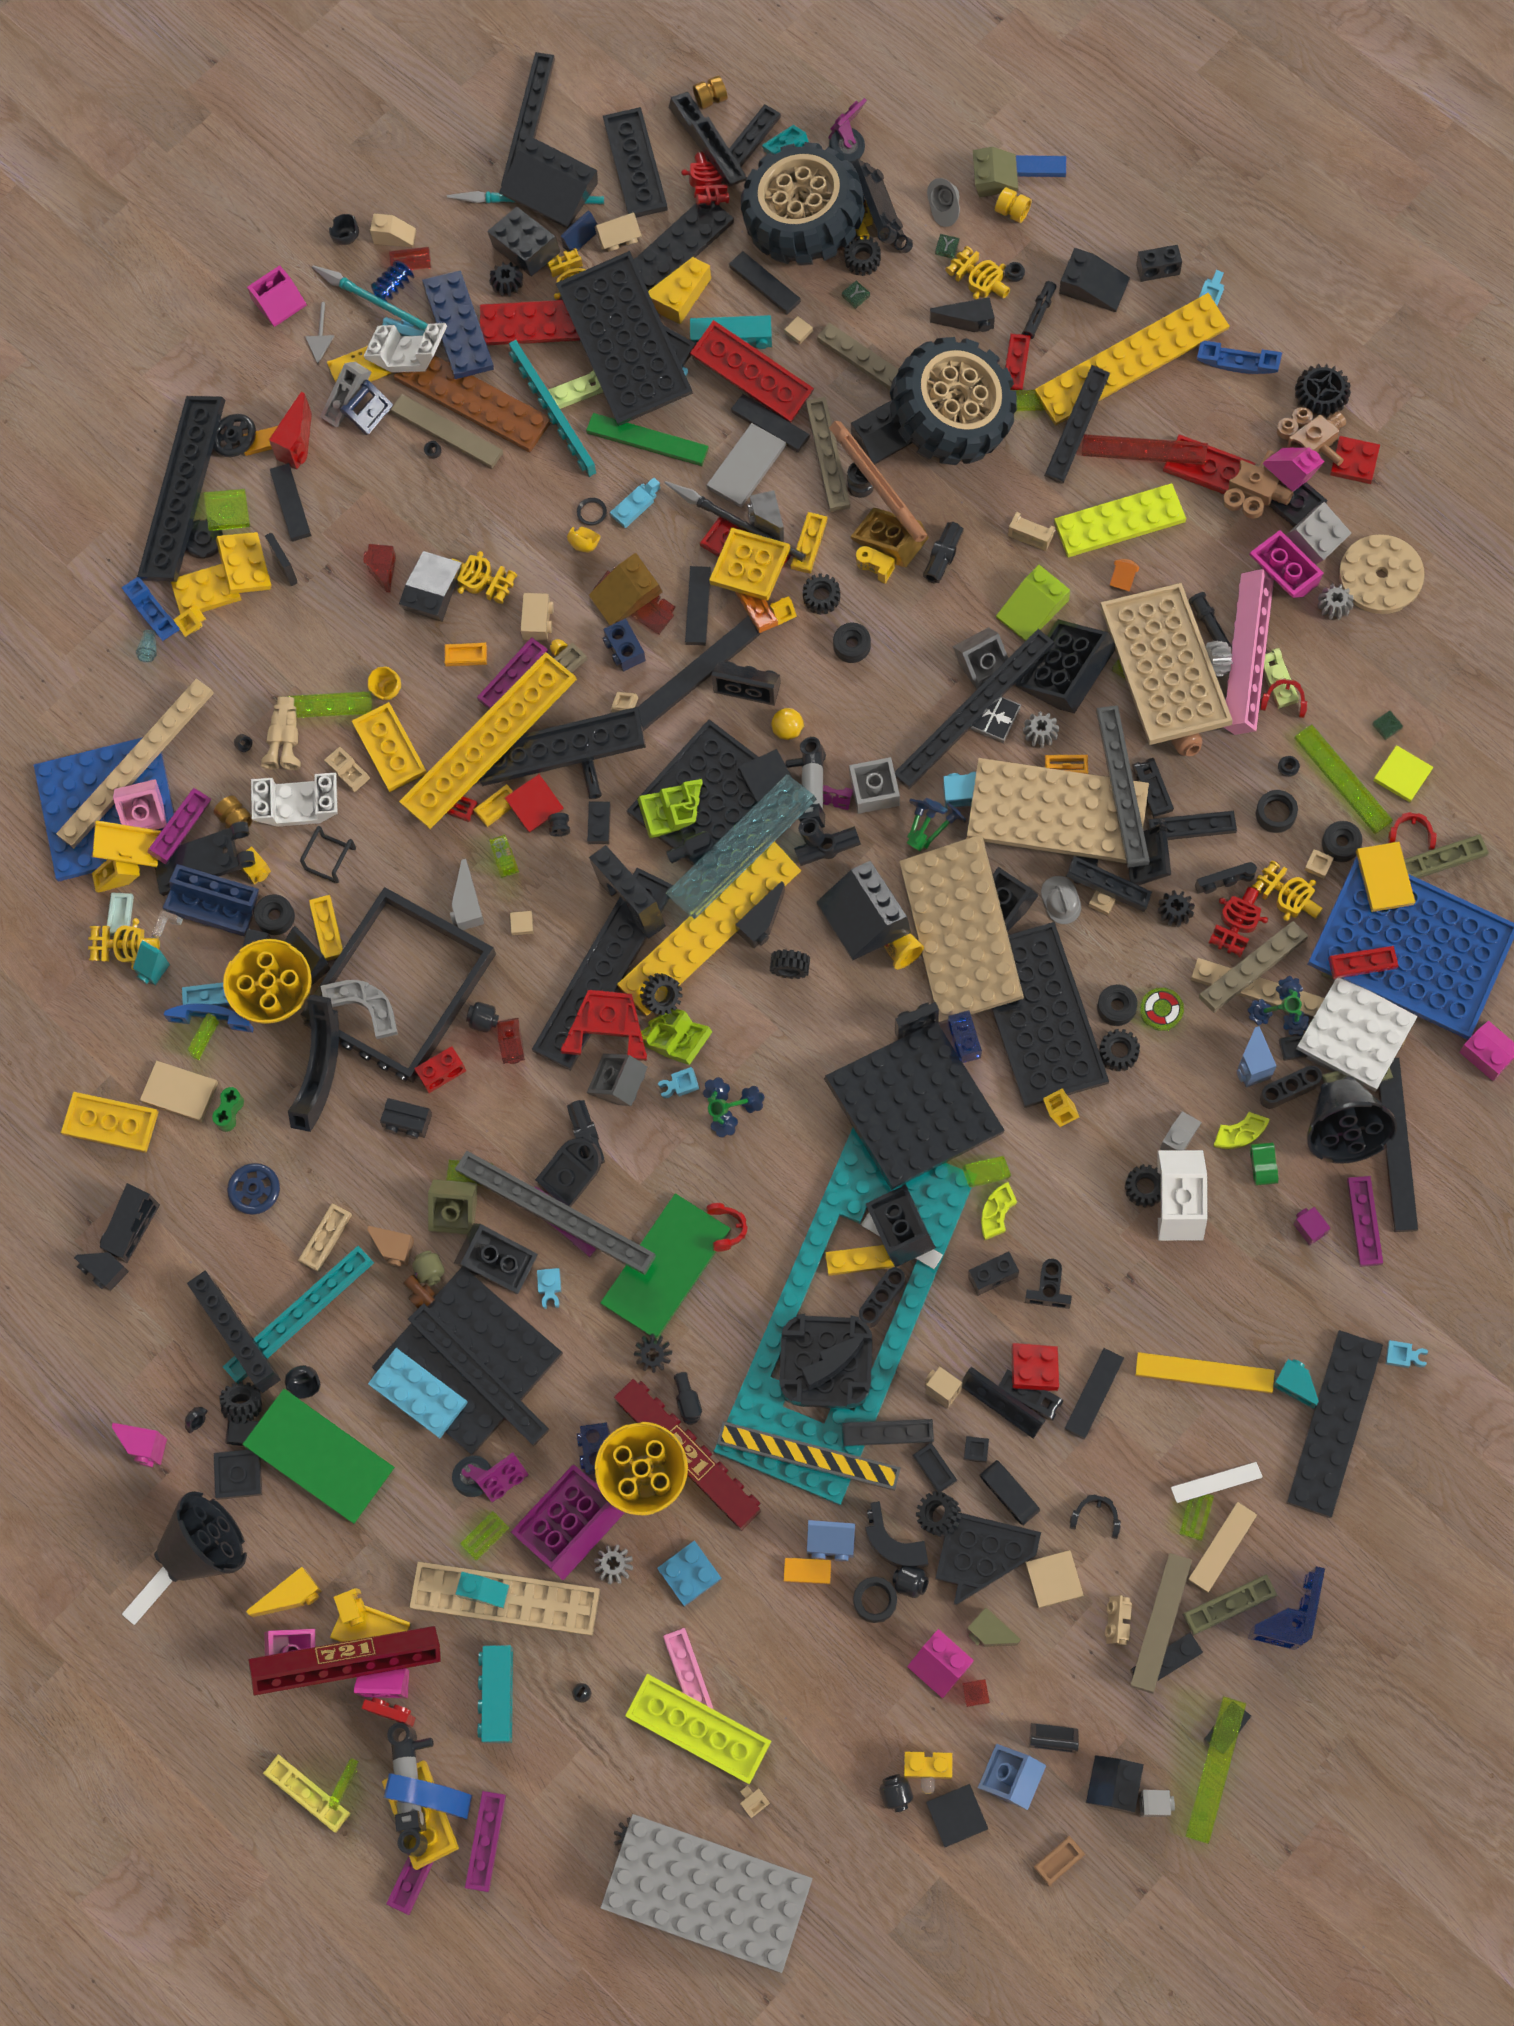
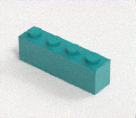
(751, 329)
(497, 1694)

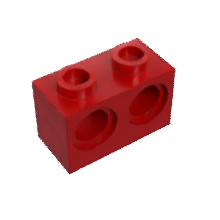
(440, 1069)

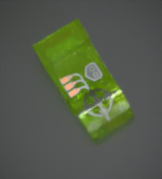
(503, 856)

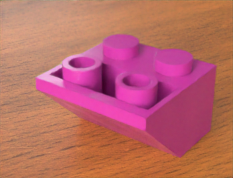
(276, 296)

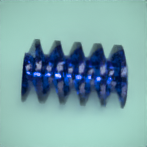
(391, 280)

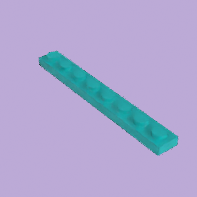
(554, 413)
(305, 1308)

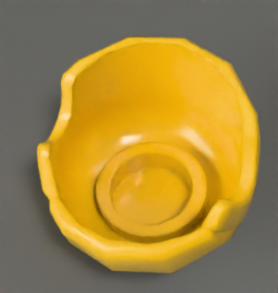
(583, 539)
(384, 683)
(787, 724)

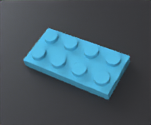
(417, 1393)

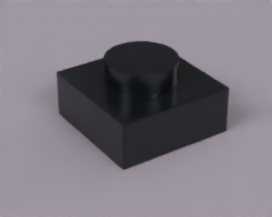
(976, 1449)

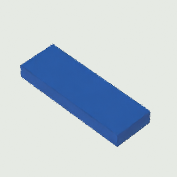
(1041, 166)

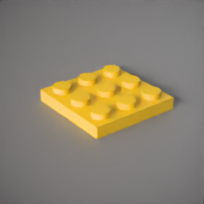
(749, 564)

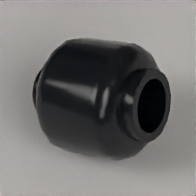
(482, 1017)
(910, 1581)
(896, 1792)

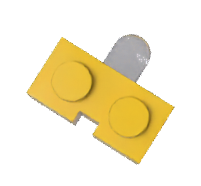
(928, 1768)

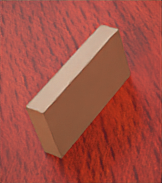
(1059, 1861)

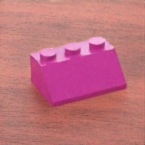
(1287, 565)

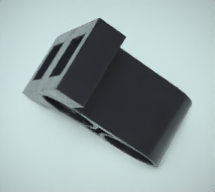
(1052, 1282)

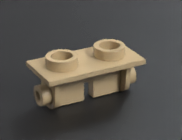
(1116, 1631)

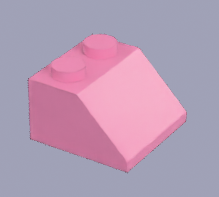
(140, 805)

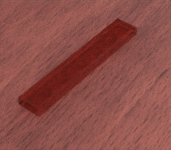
(1144, 449)

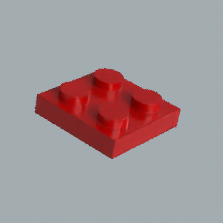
(1358, 460)
(1035, 1367)
(381, 1708)

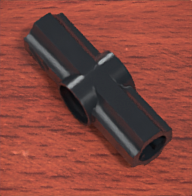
(943, 552)
(840, 842)
(583, 1126)

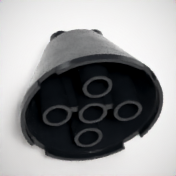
(1349, 1123)
(200, 1540)

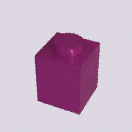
(1311, 1225)

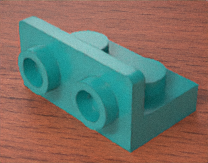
(789, 136)

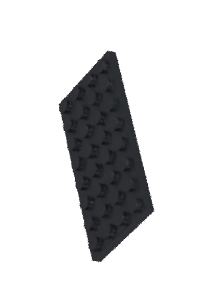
(624, 338)
(1048, 1028)

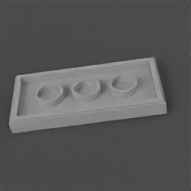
(746, 465)

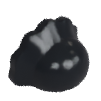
(195, 1419)

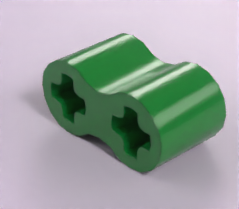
(228, 1109)
(1264, 1163)

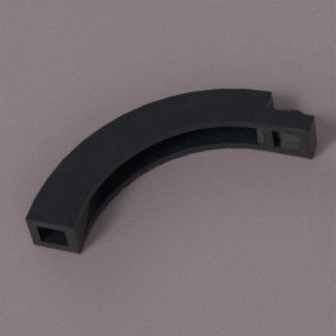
(321, 1064)

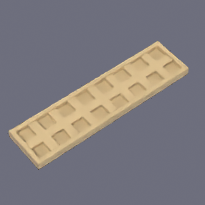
(527, 1603)

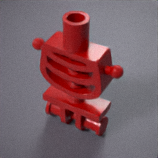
(706, 181)
(1243, 912)

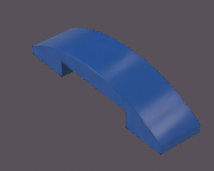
(1238, 360)
(150, 609)
(183, 1014)
(428, 1795)

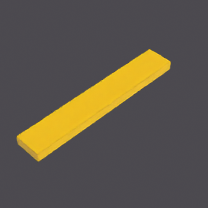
(1204, 1373)

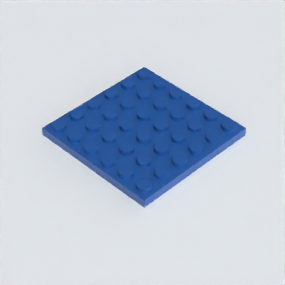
(69, 782)

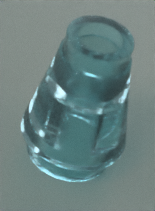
(146, 649)

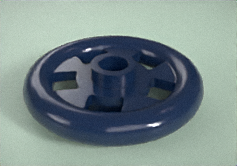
(255, 1207)

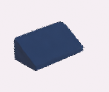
(579, 233)

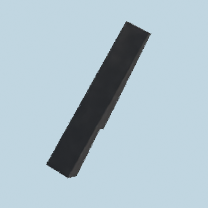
(707, 138)

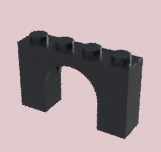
(618, 879)

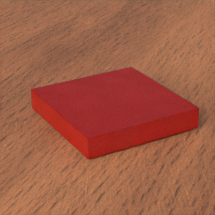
(533, 803)

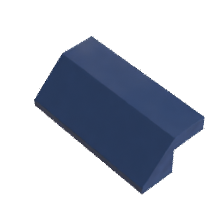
(211, 900)

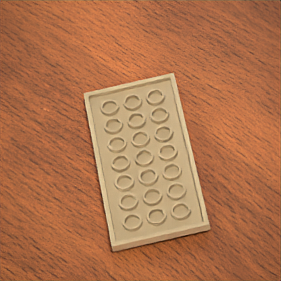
(1166, 664)
(1048, 810)
(961, 928)

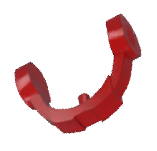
(1303, 706)
(1414, 817)
(719, 1209)

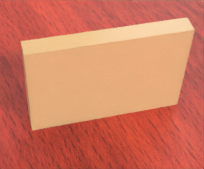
(179, 1091)

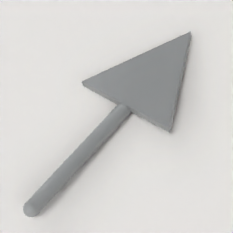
(320, 343)

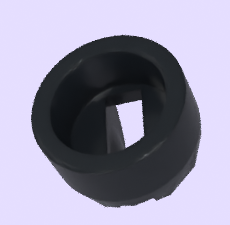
(429, 451)
(248, 742)
(586, 1695)

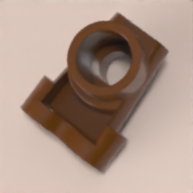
(420, 1294)

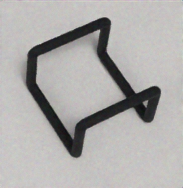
(349, 845)

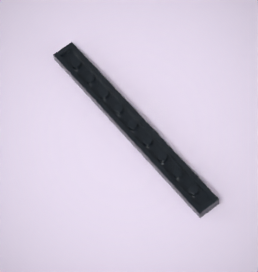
(973, 708)

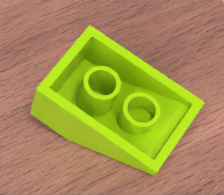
(1034, 603)

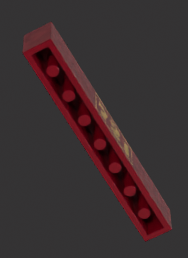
(702, 1470)
(344, 1660)

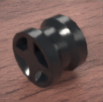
(559, 824)

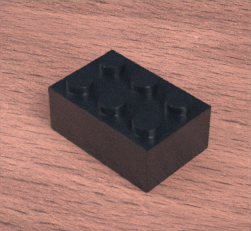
(523, 241)

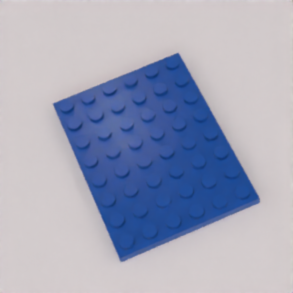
(1442, 947)

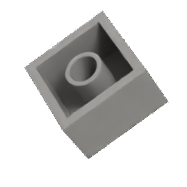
(1319, 533)
(874, 785)

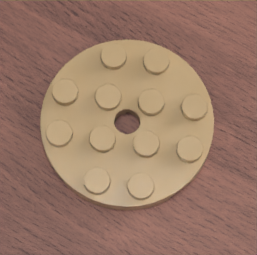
(1379, 594)

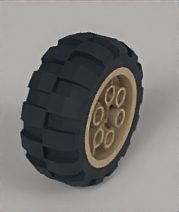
(812, 224)
(980, 384)

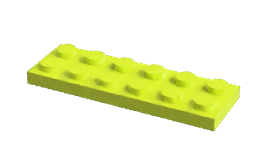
(1120, 520)
(698, 1728)

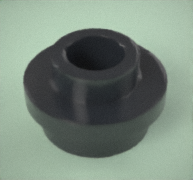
(1015, 267)
(1288, 760)

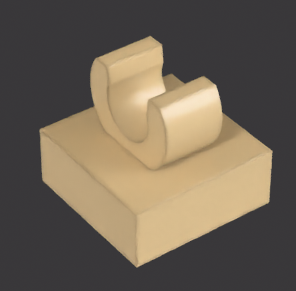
(754, 1801)

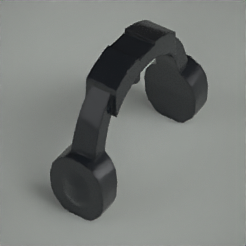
(1108, 1502)

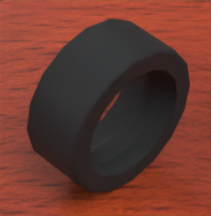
(1272, 826)
(879, 1617)

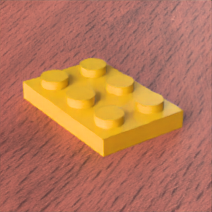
(243, 562)
(203, 589)

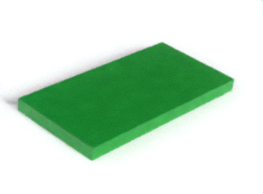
(683, 1249)
(318, 1456)

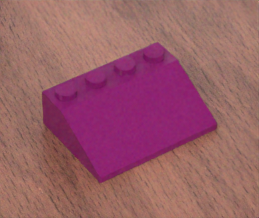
(567, 1522)

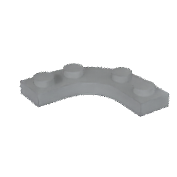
(368, 996)

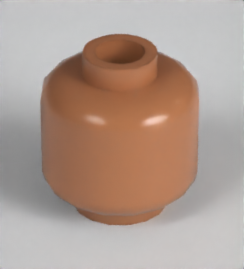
(1188, 745)

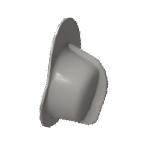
(943, 201)
(1061, 899)

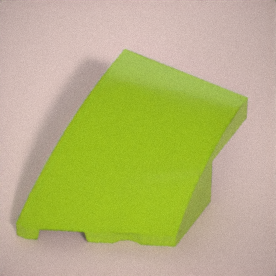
(670, 808)
(675, 1036)

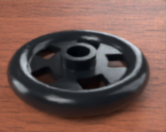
(234, 435)

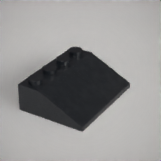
(549, 182)
(1069, 666)
(863, 911)

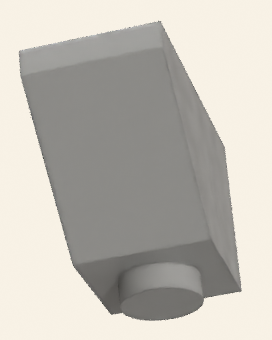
(1181, 1133)
(1156, 1803)

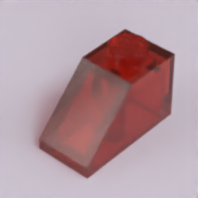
(381, 564)
(510, 1041)

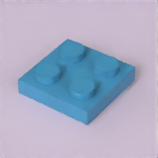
(689, 1573)

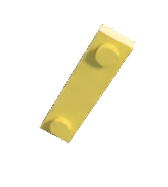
(305, 1793)

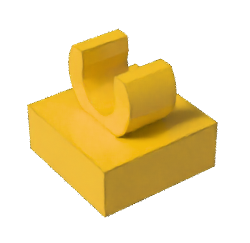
(783, 610)

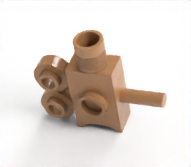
(1314, 433)
(1259, 488)

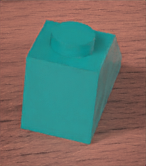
(150, 963)
(1297, 1383)
(482, 1590)

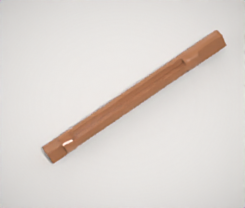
(878, 481)

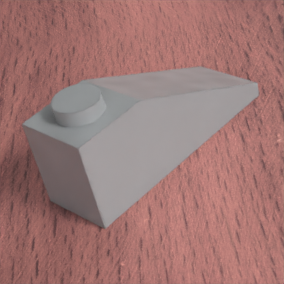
(345, 388)
(465, 901)

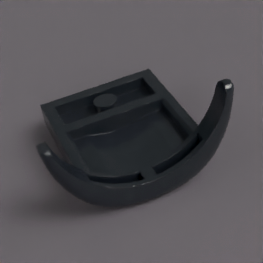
(1158, 855)

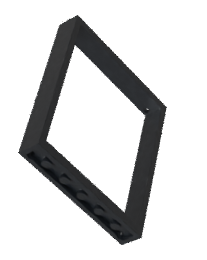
(485, 950)

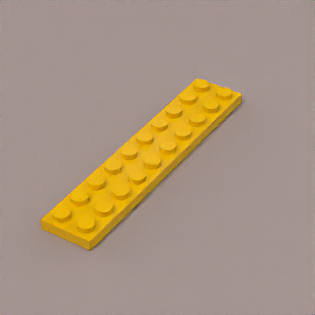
(1136, 355)
(487, 740)
(701, 937)

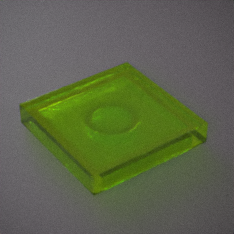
(226, 509)

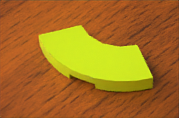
(1242, 1133)
(995, 1210)

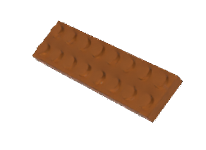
(478, 403)

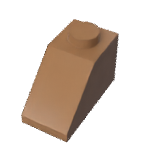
(393, 1245)

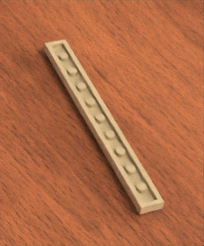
(135, 762)
(1209, 972)

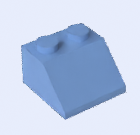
(1257, 1061)
(830, 1539)
(1012, 1776)

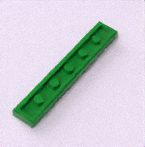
(648, 439)

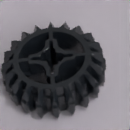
(1330, 399)

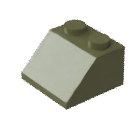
(994, 171)
(451, 1206)

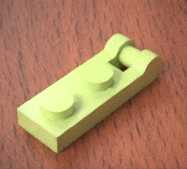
(576, 390)
(1281, 695)

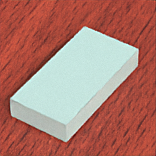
(119, 911)

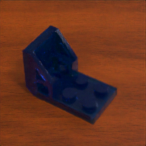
(1279, 1629)

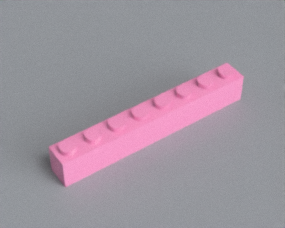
(1249, 650)

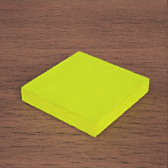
(1403, 773)

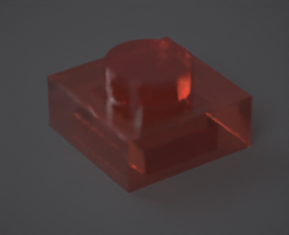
(975, 1693)

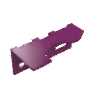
(847, 792)

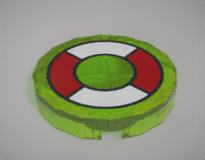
(1162, 1009)

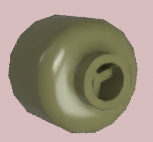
(428, 1268)

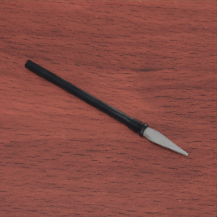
(694, 498)

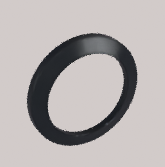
(591, 500)

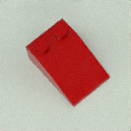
(292, 435)

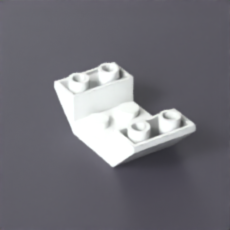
(404, 353)
(294, 802)
(1182, 1195)

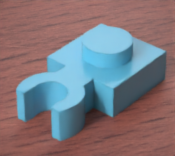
(682, 1083)
(549, 1283)
(1401, 1355)

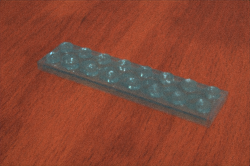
(741, 846)

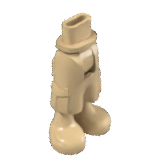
(282, 732)

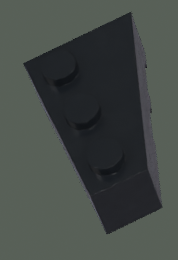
(128, 1222)

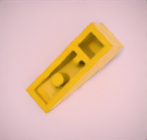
(291, 1593)

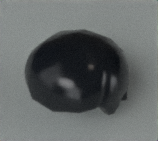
(344, 229)
(302, 1381)

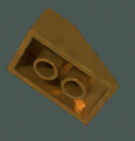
(887, 535)
(625, 590)

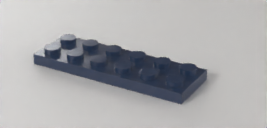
(463, 334)

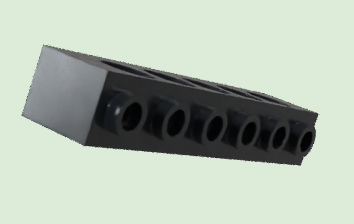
(234, 1331)

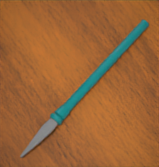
(495, 197)
(336, 279)

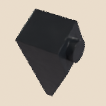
(968, 315)
(758, 922)

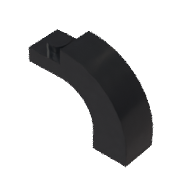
(890, 1550)

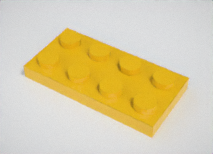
(389, 747)
(109, 1122)
(438, 1829)

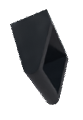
(1054, 1738)

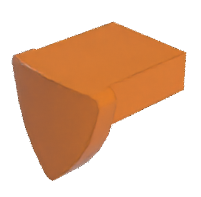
(1124, 574)

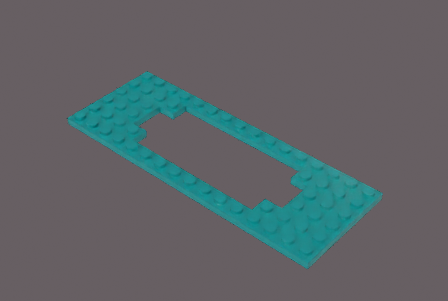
(759, 1404)

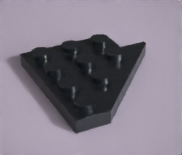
(982, 1553)

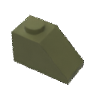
(991, 1631)

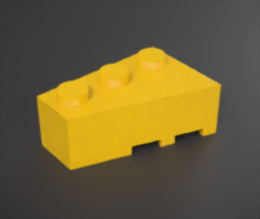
(680, 290)

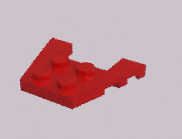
(606, 1015)

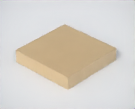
(1054, 1579)

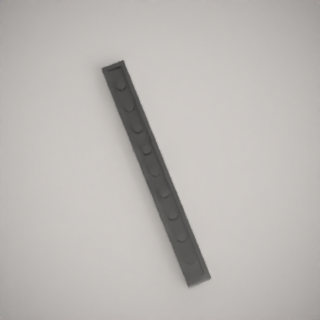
(555, 1212)

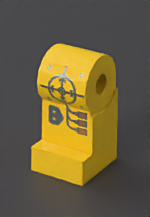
(876, 562)

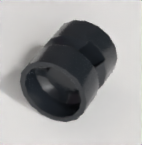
(857, 482)

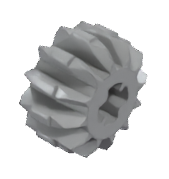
(1335, 601)
(1220, 657)
(1042, 722)
(621, 1560)

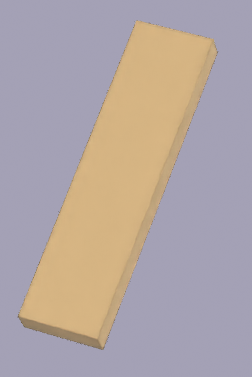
(1222, 1547)

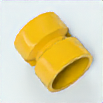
(1013, 205)

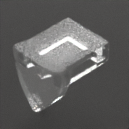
(163, 918)

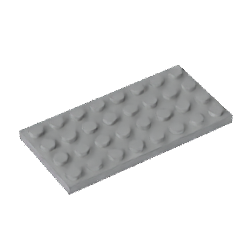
(706, 1893)

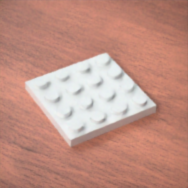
(1356, 1033)

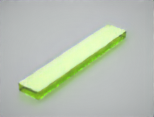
(1343, 779)
(1215, 1769)

